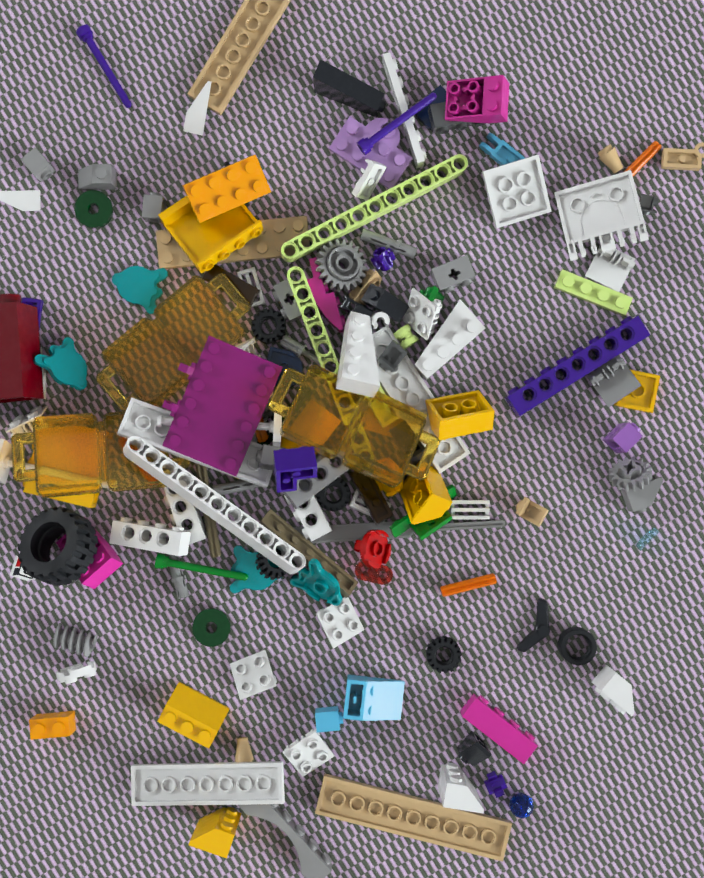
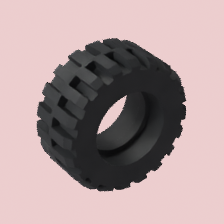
(40, 536)

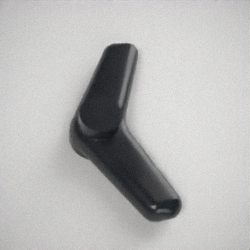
(540, 630)

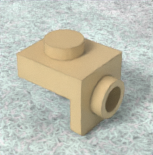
(531, 511)

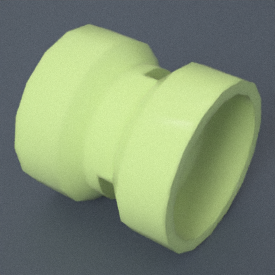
(405, 336)

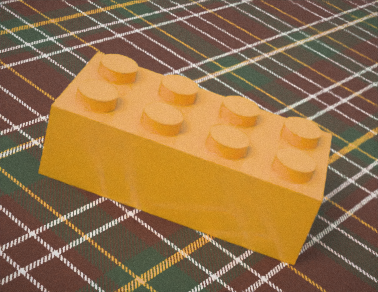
(226, 188)

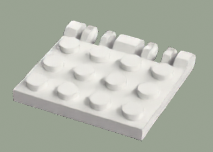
(599, 212)

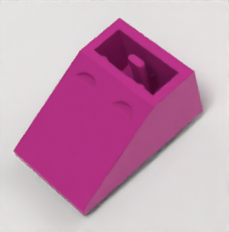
(478, 100)
(104, 564)

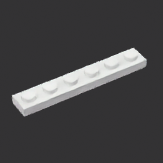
(402, 103)

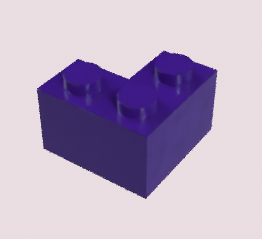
(293, 465)

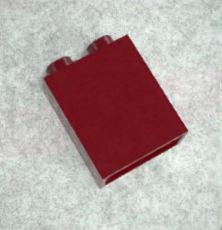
(18, 346)

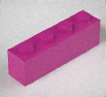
(498, 728)

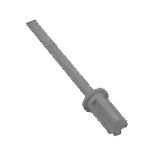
(299, 349)

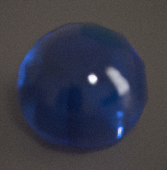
(521, 805)

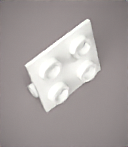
(610, 268)
(422, 314)
(20, 422)
(340, 622)
(253, 675)
(308, 752)

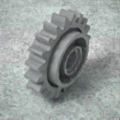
(333, 273)

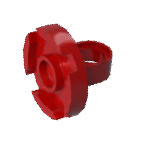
(374, 548)

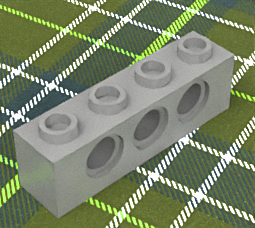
(331, 473)

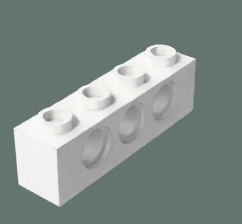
(192, 513)
(322, 525)
(122, 535)

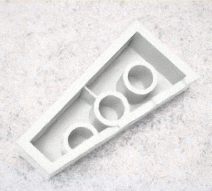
(451, 338)
(358, 359)

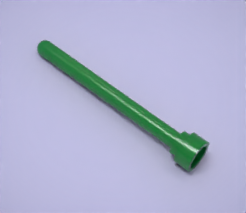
(163, 561)

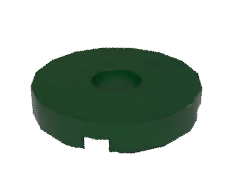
(83, 206)
(200, 630)

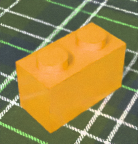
(52, 725)

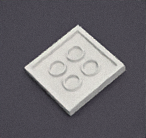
(516, 191)

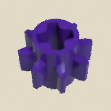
(383, 259)
(495, 784)

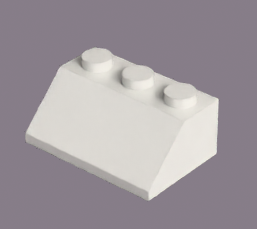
(457, 790)

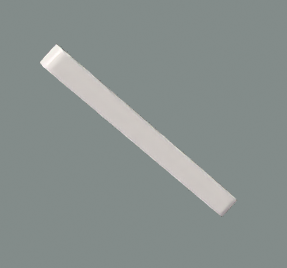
(210, 496)

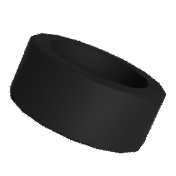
(592, 646)

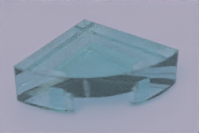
(647, 538)

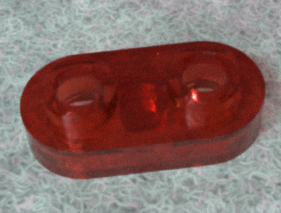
(373, 574)

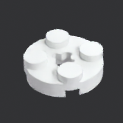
(71, 673)

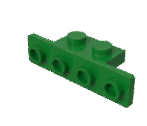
(426, 528)

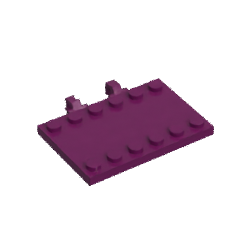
(221, 405)

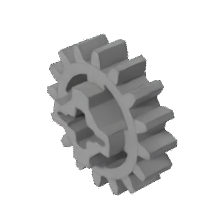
(630, 474)

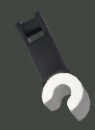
(359, 308)

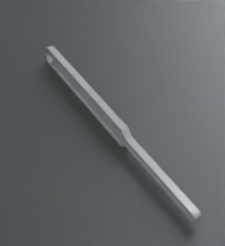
(356, 531)

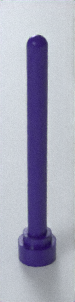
(86, 35)
(366, 144)

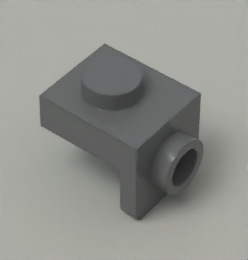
(392, 356)

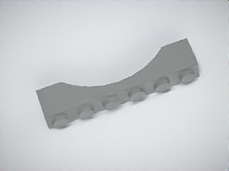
(312, 861)

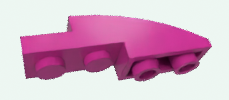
(326, 303)

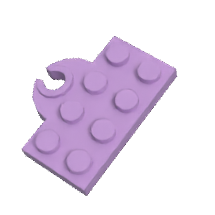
(384, 151)

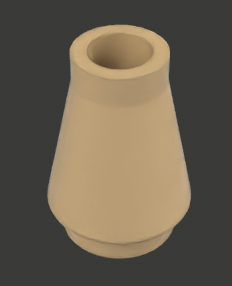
(610, 158)
(243, 750)

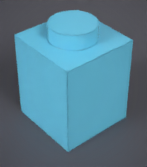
(328, 719)

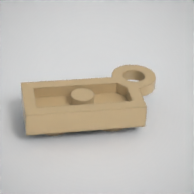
(682, 158)

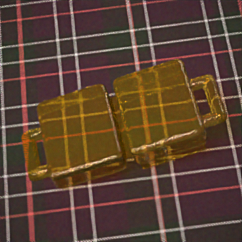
(152, 350)
(372, 432)
(79, 454)

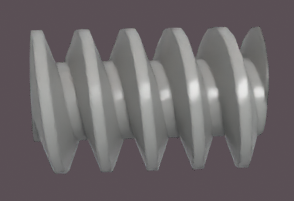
(74, 641)

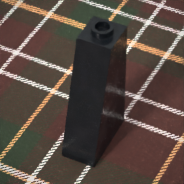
(347, 90)

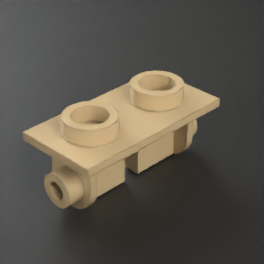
(371, 277)

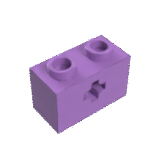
(623, 437)

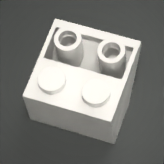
(614, 690)

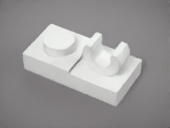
(369, 179)

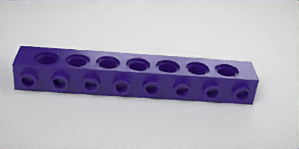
(636, 332)

